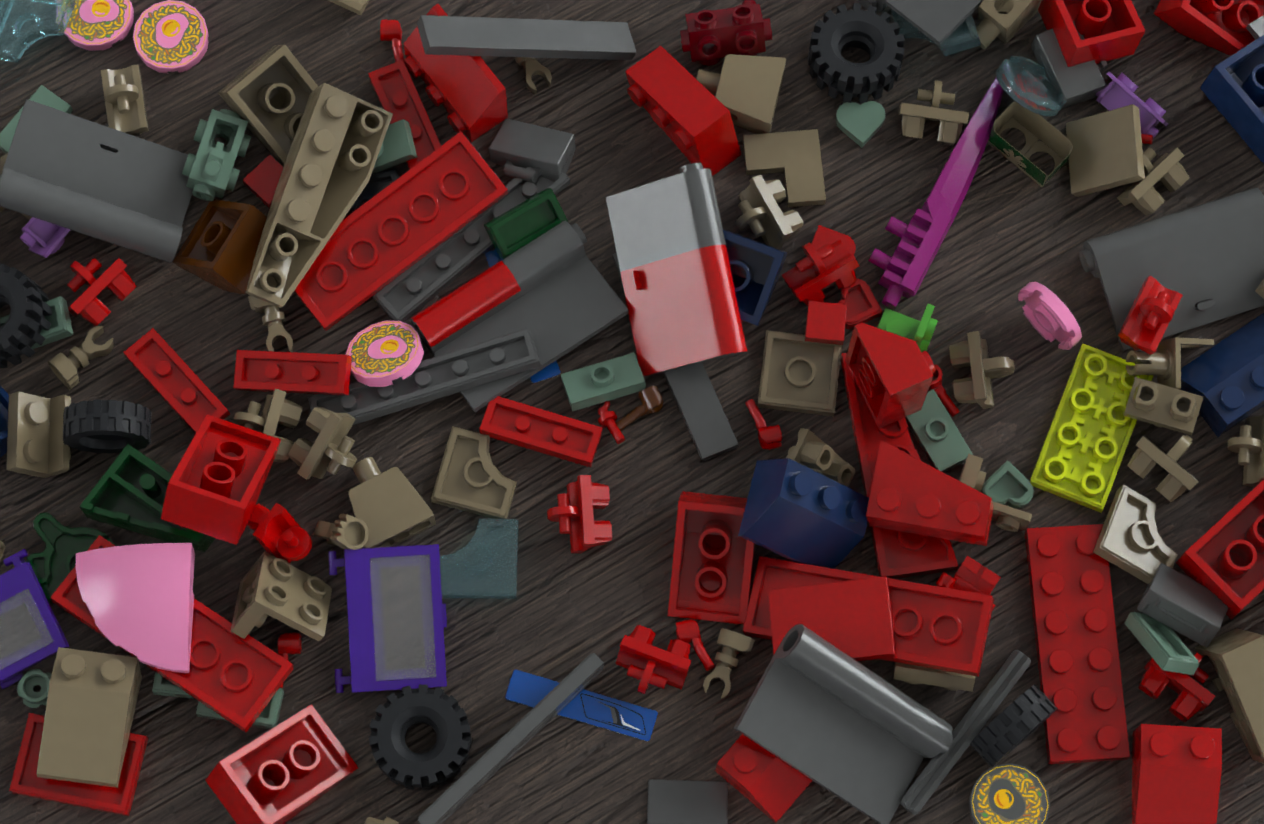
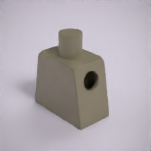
(1006, 25)
(748, 89)
(388, 505)

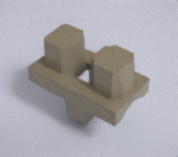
(983, 369)
(1178, 478)

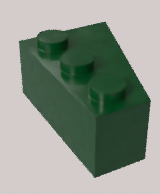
(133, 499)

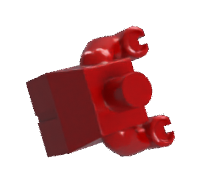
(970, 578)

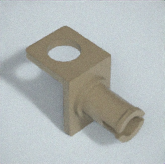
(1166, 361)

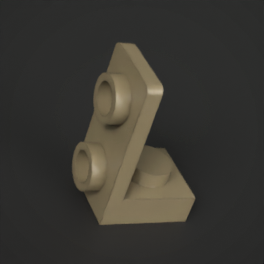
(1005, 516)

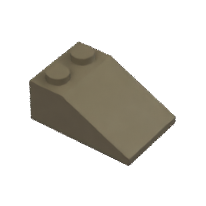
(271, 98)
(88, 716)

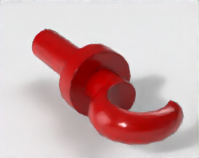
(608, 419)

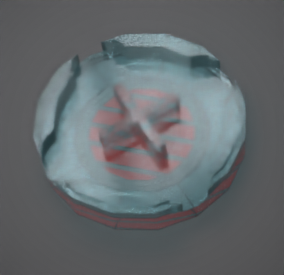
(1029, 86)

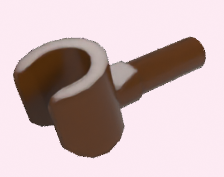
(651, 403)

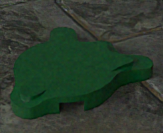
(60, 553)

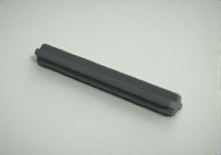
(966, 731)

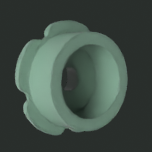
(26, 688)

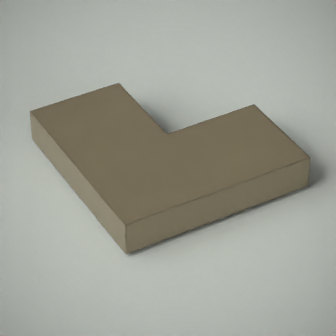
(795, 155)

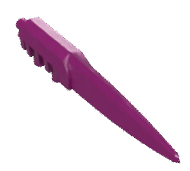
(930, 224)

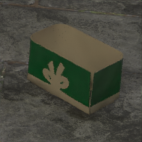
(1034, 128)

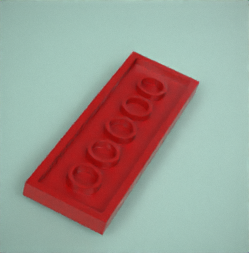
(399, 229)
(930, 623)
(1076, 645)
(226, 671)

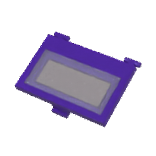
(393, 618)
(26, 621)

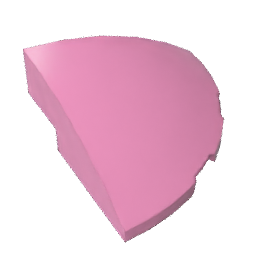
(142, 599)

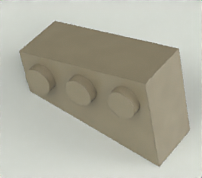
(1240, 672)

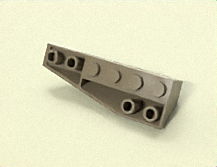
(316, 188)

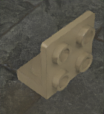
(283, 593)

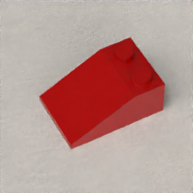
(1213, 22)
(219, 479)
(710, 560)
(281, 771)
(1176, 774)

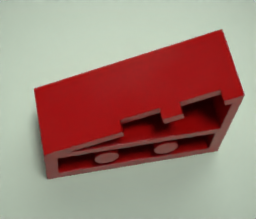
(684, 110)
(925, 501)

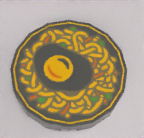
(1009, 796)

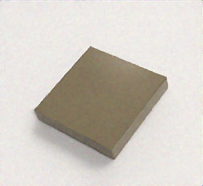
(1105, 150)
(799, 374)

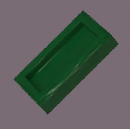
(525, 222)

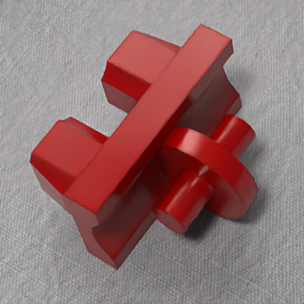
(819, 270)
(87, 304)
(1149, 316)
(577, 516)
(279, 533)
(652, 663)
(1191, 694)

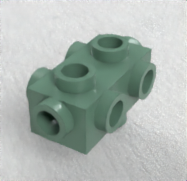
(212, 167)

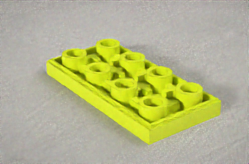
(1088, 431)

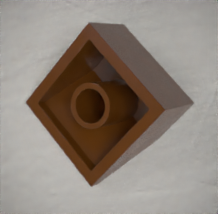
(223, 245)

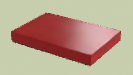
(844, 613)
(84, 795)

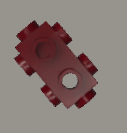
(725, 32)

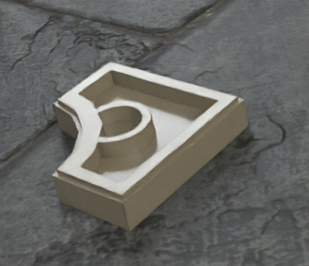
(470, 479)
(1132, 537)

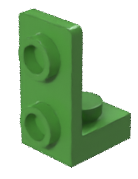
(910, 328)

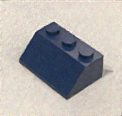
(1238, 93)
(754, 274)
(1229, 377)
(802, 514)

